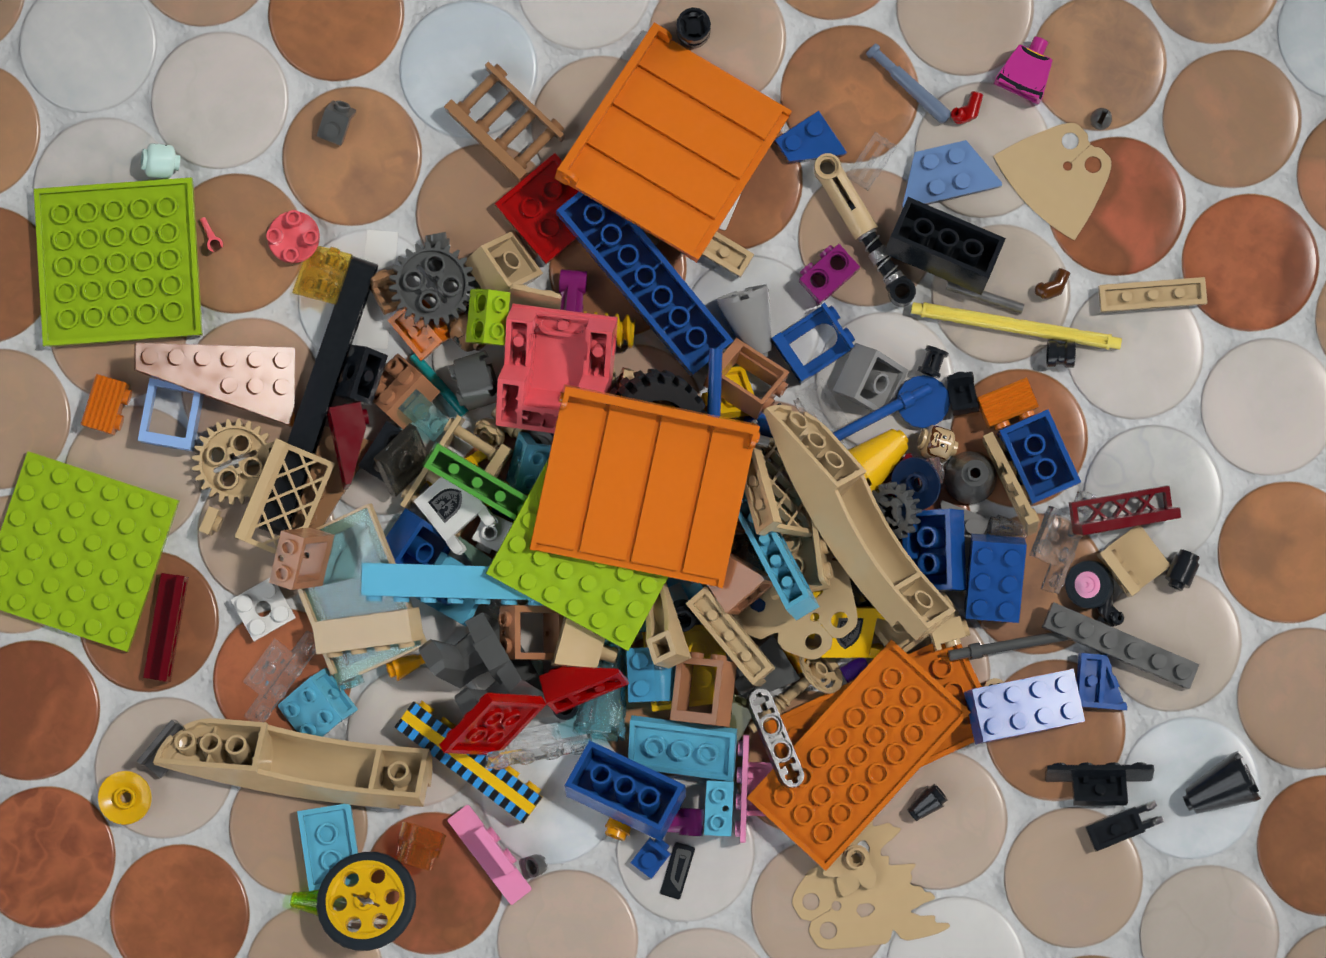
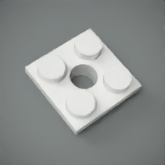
(247, 604)

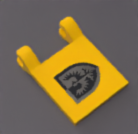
(859, 641)

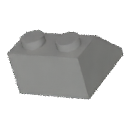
(870, 378)

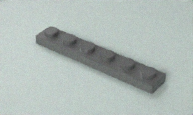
(1120, 645)

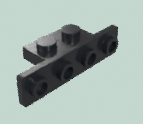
(1099, 783)

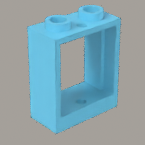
(716, 820)

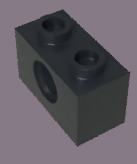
(361, 374)

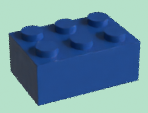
(1039, 457)
(939, 548)
(995, 578)

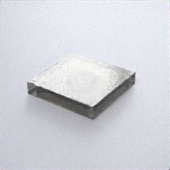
(402, 460)

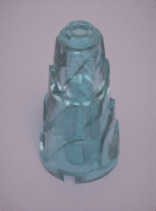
(606, 714)

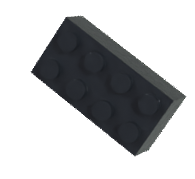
(944, 245)

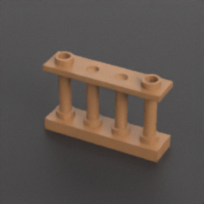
(498, 147)

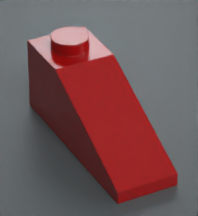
(572, 686)

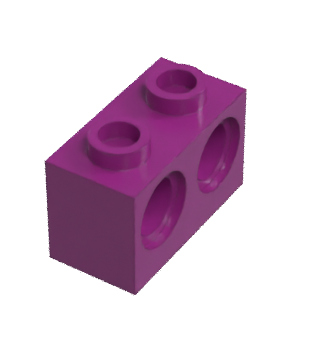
(833, 278)

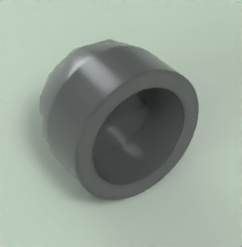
(1097, 114)
(530, 867)

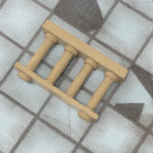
(497, 455)

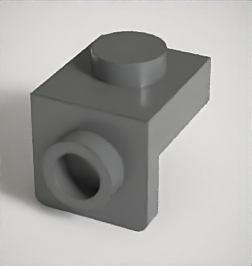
(336, 122)

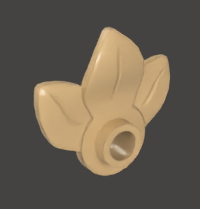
(852, 874)

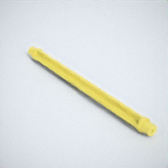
(1016, 326)

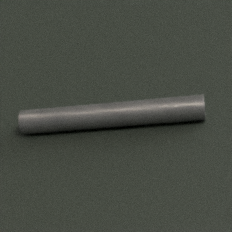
(988, 298)

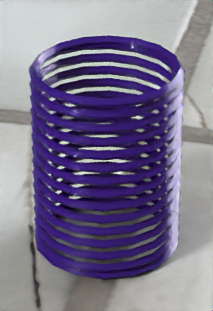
(853, 663)

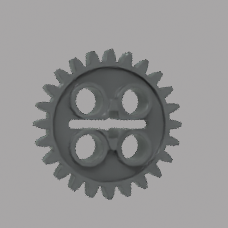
(412, 297)

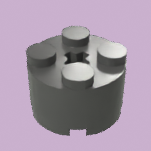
(475, 380)

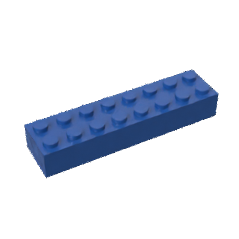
(646, 281)

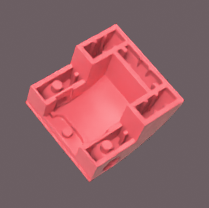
(545, 353)

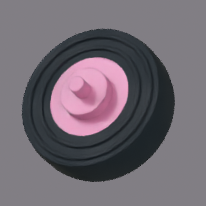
(1089, 584)

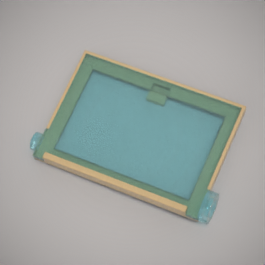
(355, 541)

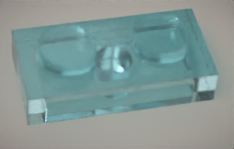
(424, 415)

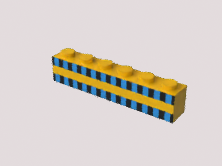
(498, 785)

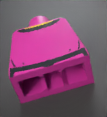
(1026, 71)

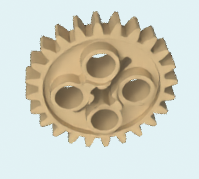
(225, 439)

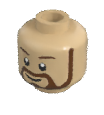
(937, 442)

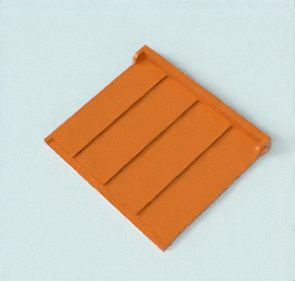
(673, 143)
(643, 486)

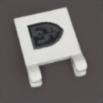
(451, 510)

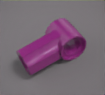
(572, 289)
(688, 822)

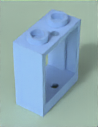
(167, 440)

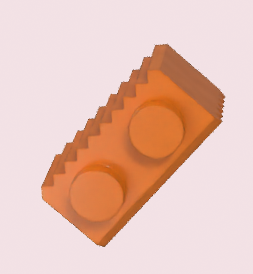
(1008, 403)
(106, 405)

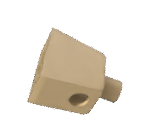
(581, 647)

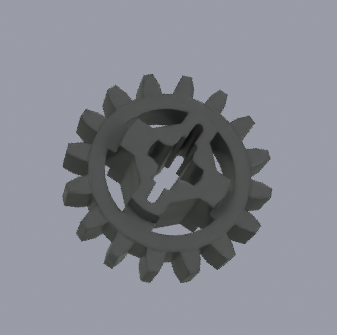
(899, 510)

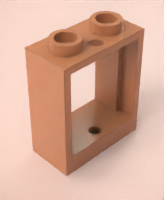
(759, 366)
(298, 568)
(510, 631)
(722, 692)

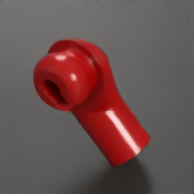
(968, 112)

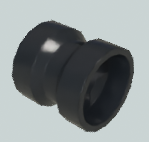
(1061, 354)

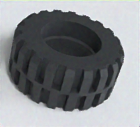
(661, 386)

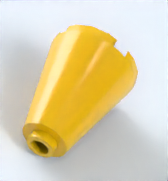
(880, 455)

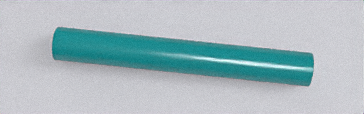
(444, 390)

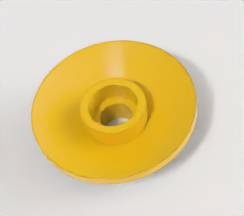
(111, 800)

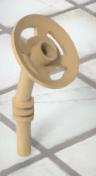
(811, 676)

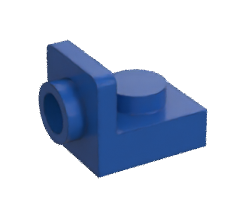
(651, 857)

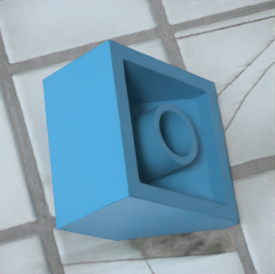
(648, 680)

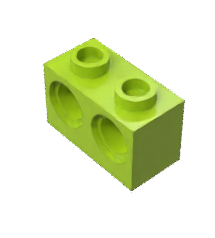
(487, 316)

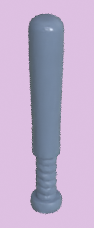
(918, 92)

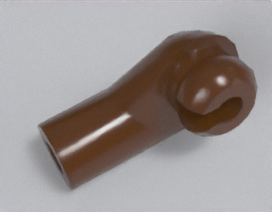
(1053, 288)

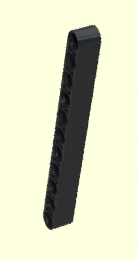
(322, 386)

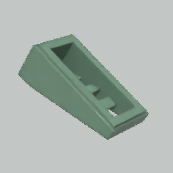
(474, 555)

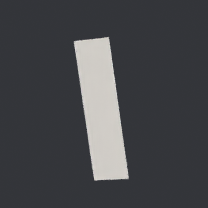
(374, 325)

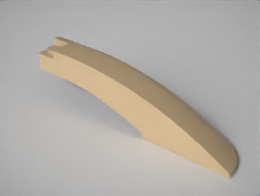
(852, 524)
(298, 763)

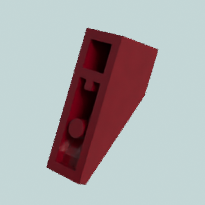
(347, 431)

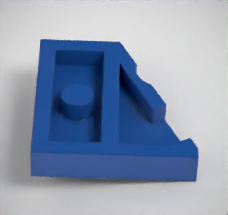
(809, 140)
(1097, 683)

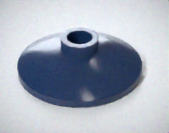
(909, 471)

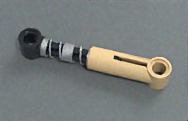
(862, 227)

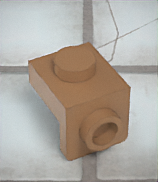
(380, 289)

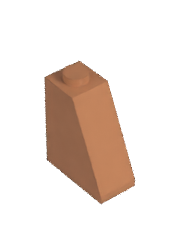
(741, 586)

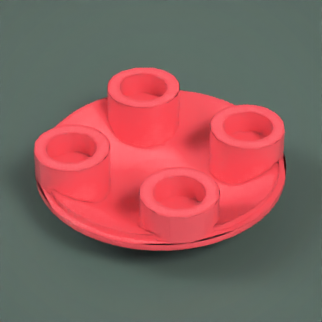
(293, 237)

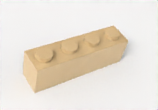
(367, 631)

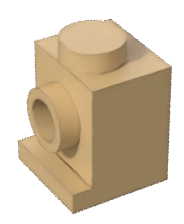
(950, 633)

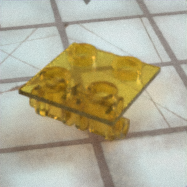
(323, 275)

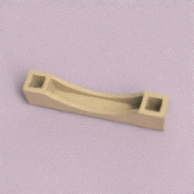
(665, 633)

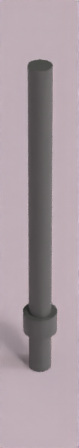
(976, 651)

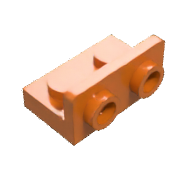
(419, 338)

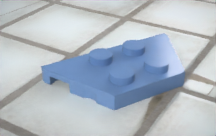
(948, 174)

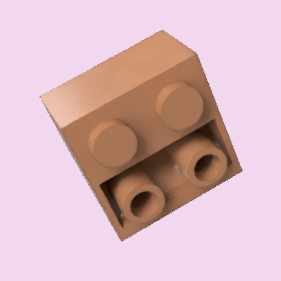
(397, 384)

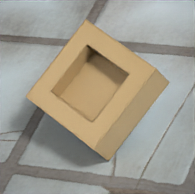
(211, 521)

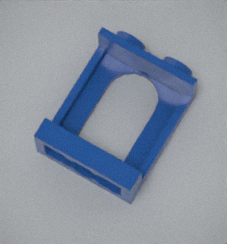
(822, 315)

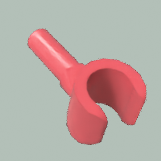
(210, 234)

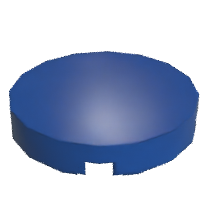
(929, 409)

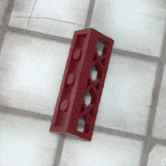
(1125, 520)
(165, 627)

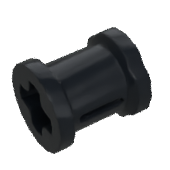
(933, 361)

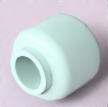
(159, 161)

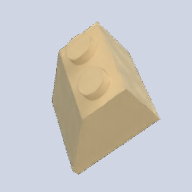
(503, 263)

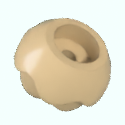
(489, 432)

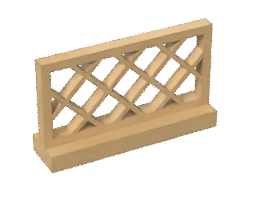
(266, 484)
(761, 499)

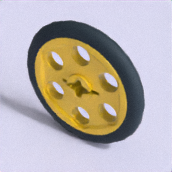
(399, 914)

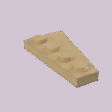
(1015, 491)

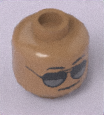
(458, 334)

